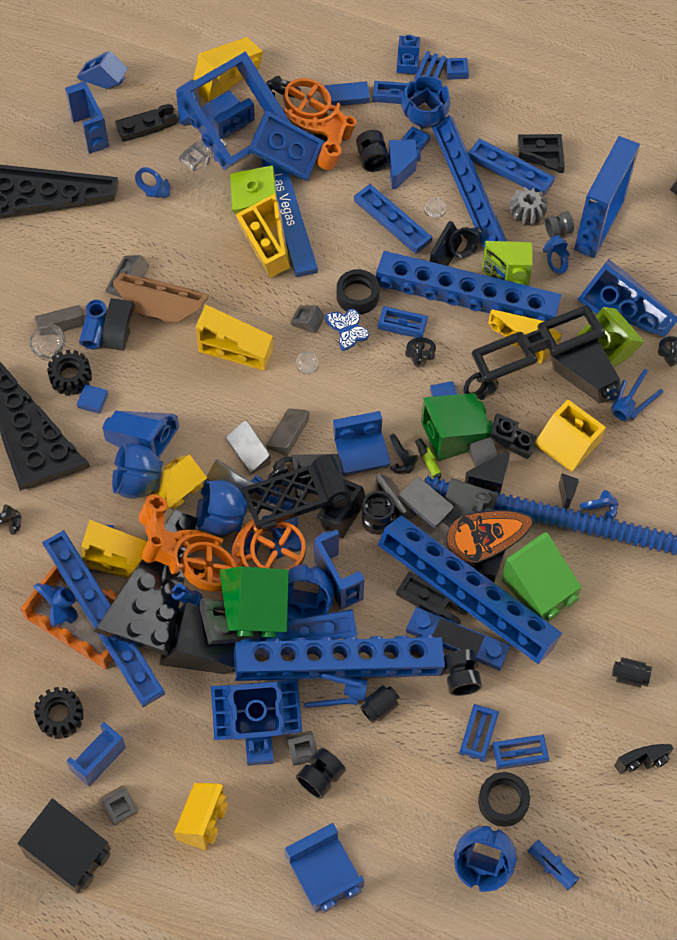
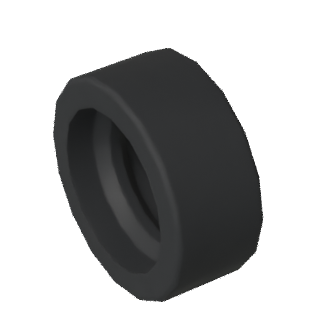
(358, 276)
(506, 779)

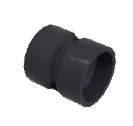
(372, 151)
(377, 512)
(462, 676)
(322, 771)

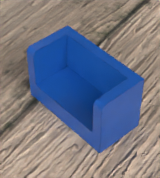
(97, 755)

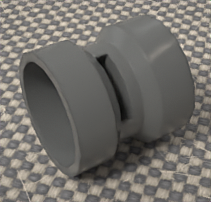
(559, 224)

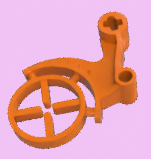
(334, 126)
(164, 545)
(238, 548)

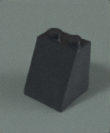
(589, 371)
(191, 648)
(64, 847)

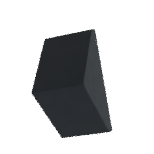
(489, 474)

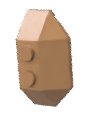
(159, 298)

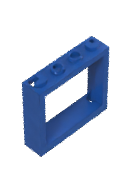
(200, 121)
(610, 193)

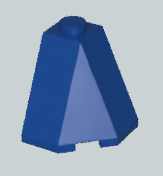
(143, 428)

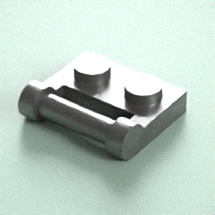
(216, 626)

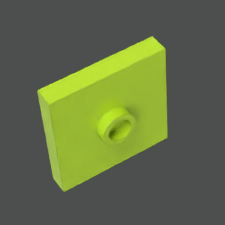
(251, 187)

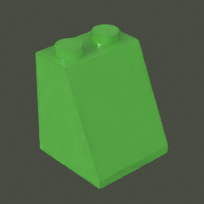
(541, 578)

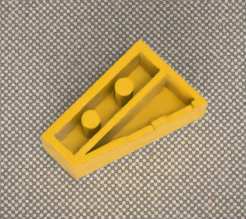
(218, 56)
(265, 234)
(232, 339)
(111, 550)

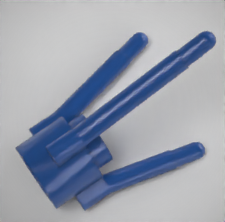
(624, 407)
(354, 688)

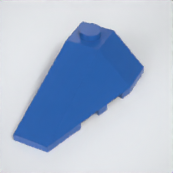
(618, 290)

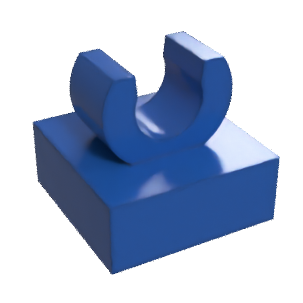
(259, 751)

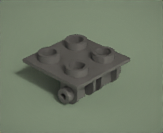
(468, 499)

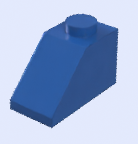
(103, 71)
(403, 160)

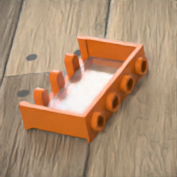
(75, 635)

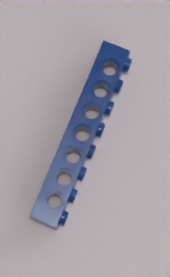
(459, 281)
(469, 589)
(353, 666)

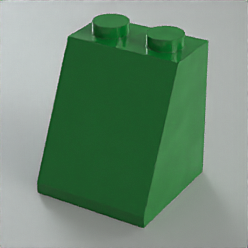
(454, 423)
(255, 600)

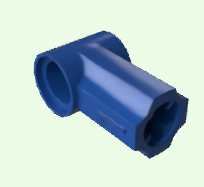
(93, 325)

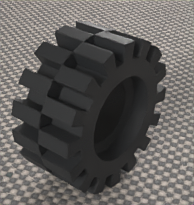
(69, 361)
(69, 723)

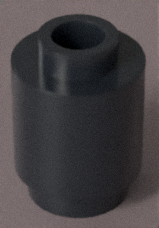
(632, 672)
(380, 703)

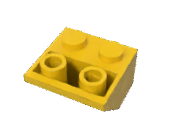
(570, 436)
(179, 479)
(201, 815)

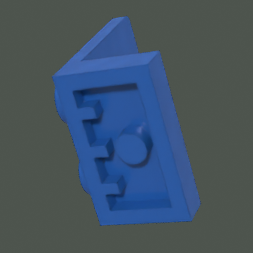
(228, 113)
(360, 443)

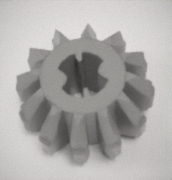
(528, 206)

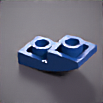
(408, 54)

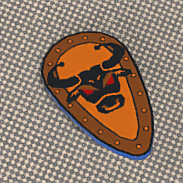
(486, 533)

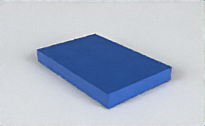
(286, 146)

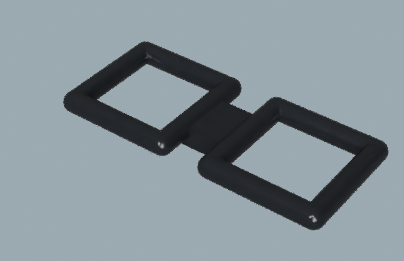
(536, 342)

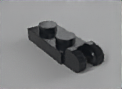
(146, 122)
(428, 598)

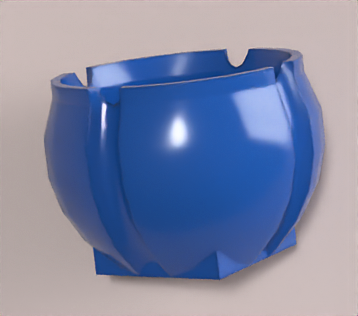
(429, 91)
(137, 471)
(221, 508)
(308, 603)
(480, 869)

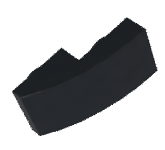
(116, 324)
(515, 439)
(649, 755)

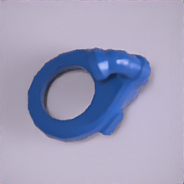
(161, 189)
(557, 245)
(606, 500)

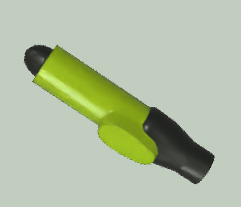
(428, 457)

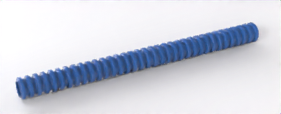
(578, 521)

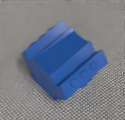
(256, 709)

